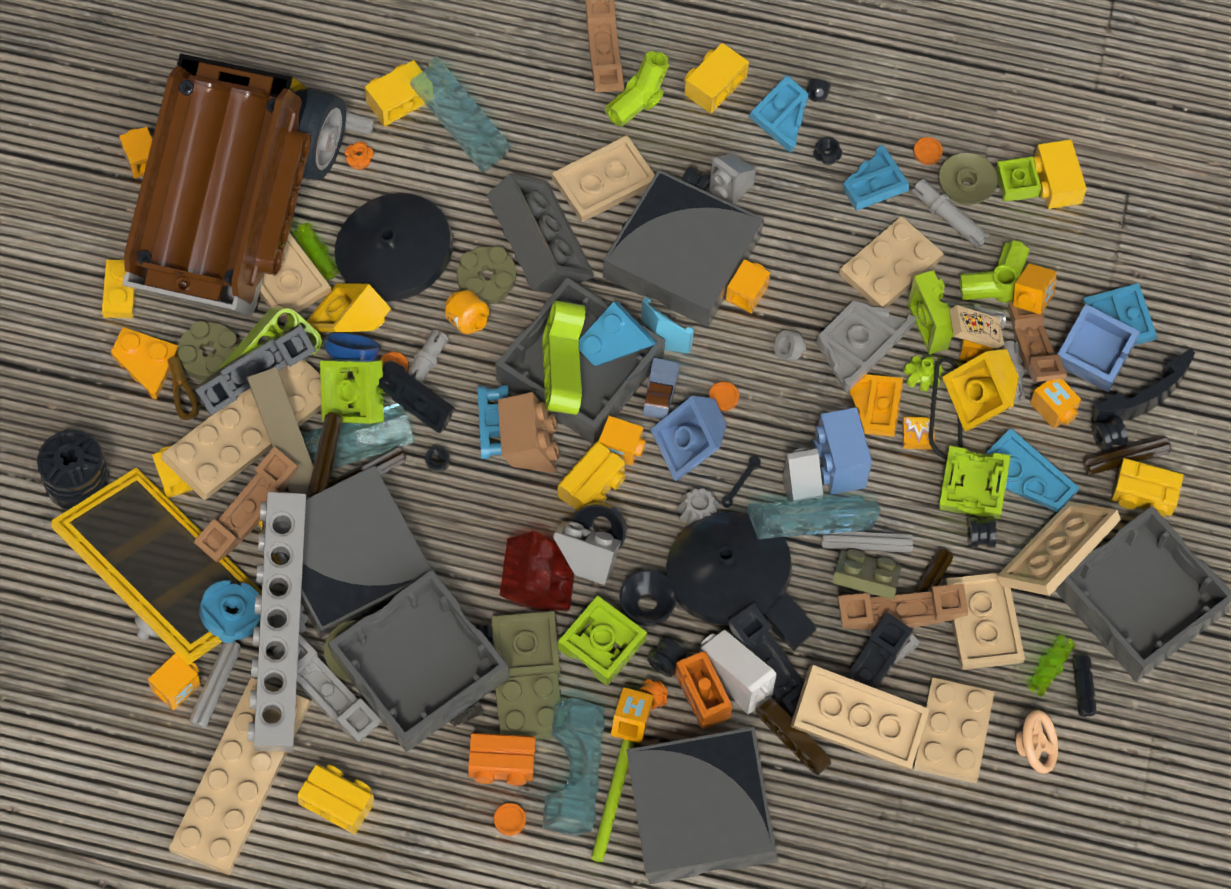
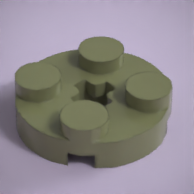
(487, 259)
(201, 336)

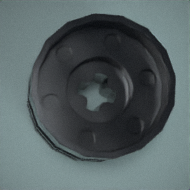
(78, 480)

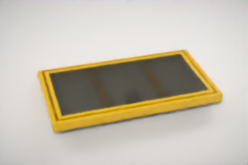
(149, 559)

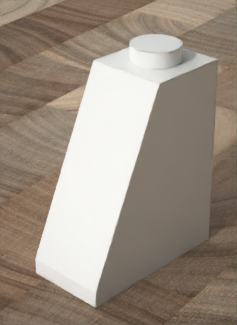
(739, 670)

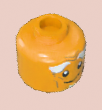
(466, 312)

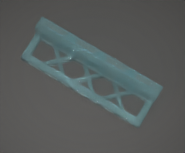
(460, 115)
(365, 440)
(813, 517)

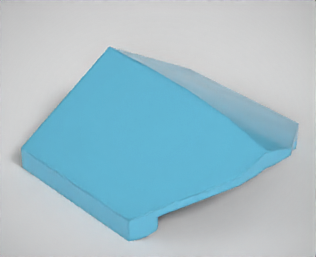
(676, 337)

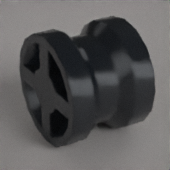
(696, 178)
(1110, 433)
(981, 532)
(666, 657)

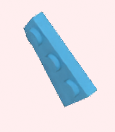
(1033, 474)

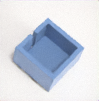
(1097, 347)
(842, 451)

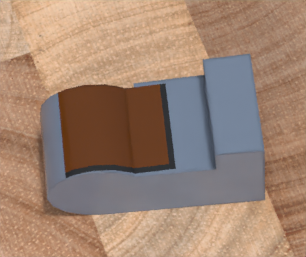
(661, 388)

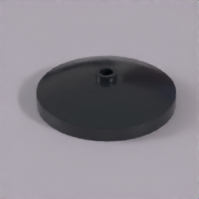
(394, 245)
(724, 567)

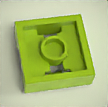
(931, 314)
(339, 391)
(973, 496)
(605, 630)

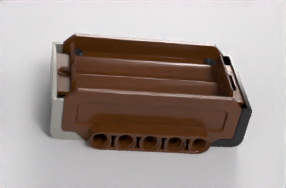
(218, 185)

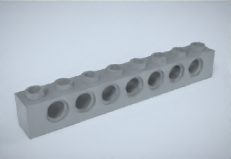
(290, 509)

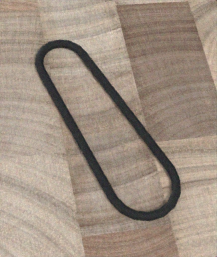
(933, 408)

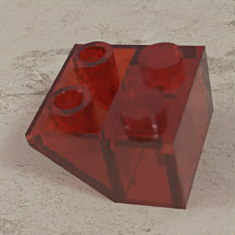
(536, 573)

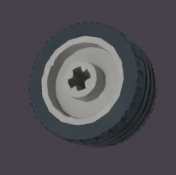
(325, 121)

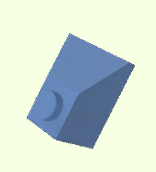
(689, 434)

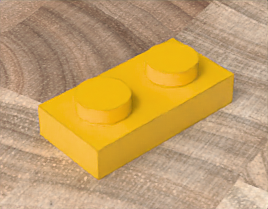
(117, 298)

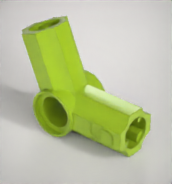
(641, 90)
(991, 283)

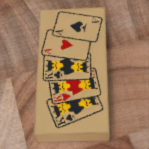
(976, 327)

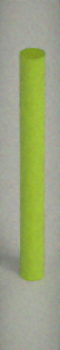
(612, 802)

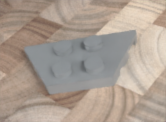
(860, 340)

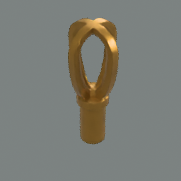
(180, 380)

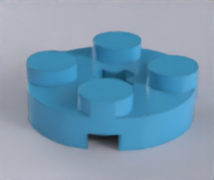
(225, 625)

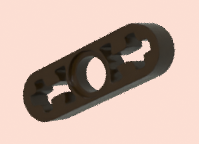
(797, 741)

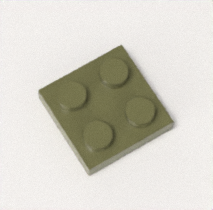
(867, 573)
(527, 643)
(528, 705)

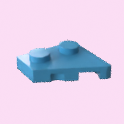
(782, 112)
(875, 181)
(1127, 306)
(614, 336)

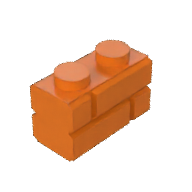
(703, 690)
(501, 758)

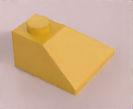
(350, 309)
(982, 387)

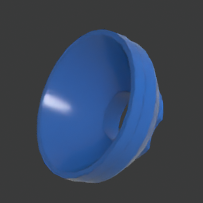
(350, 346)

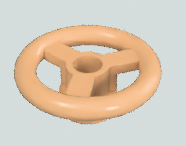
(1032, 742)

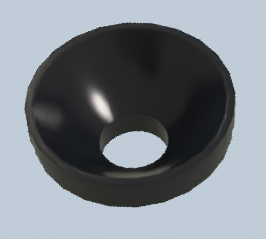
(587, 514)
(647, 584)

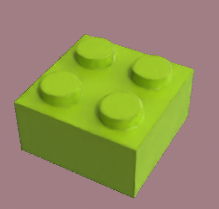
(1018, 179)

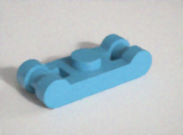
(489, 419)

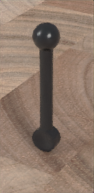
(753, 464)

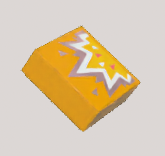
(916, 433)

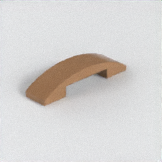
(604, 46)
(1035, 345)
(244, 513)
(912, 609)

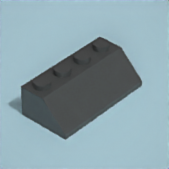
(538, 233)

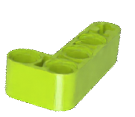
(269, 327)
(562, 357)

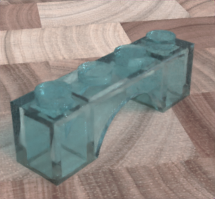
(579, 730)

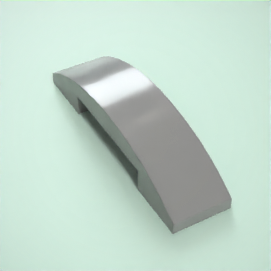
(331, 694)

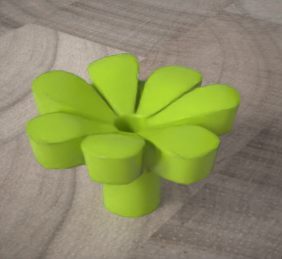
(921, 372)

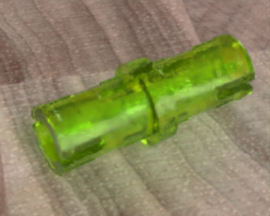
(316, 251)
(1051, 665)

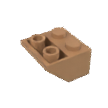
(528, 433)

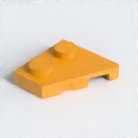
(144, 359)
(878, 403)

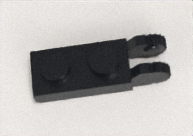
(415, 397)

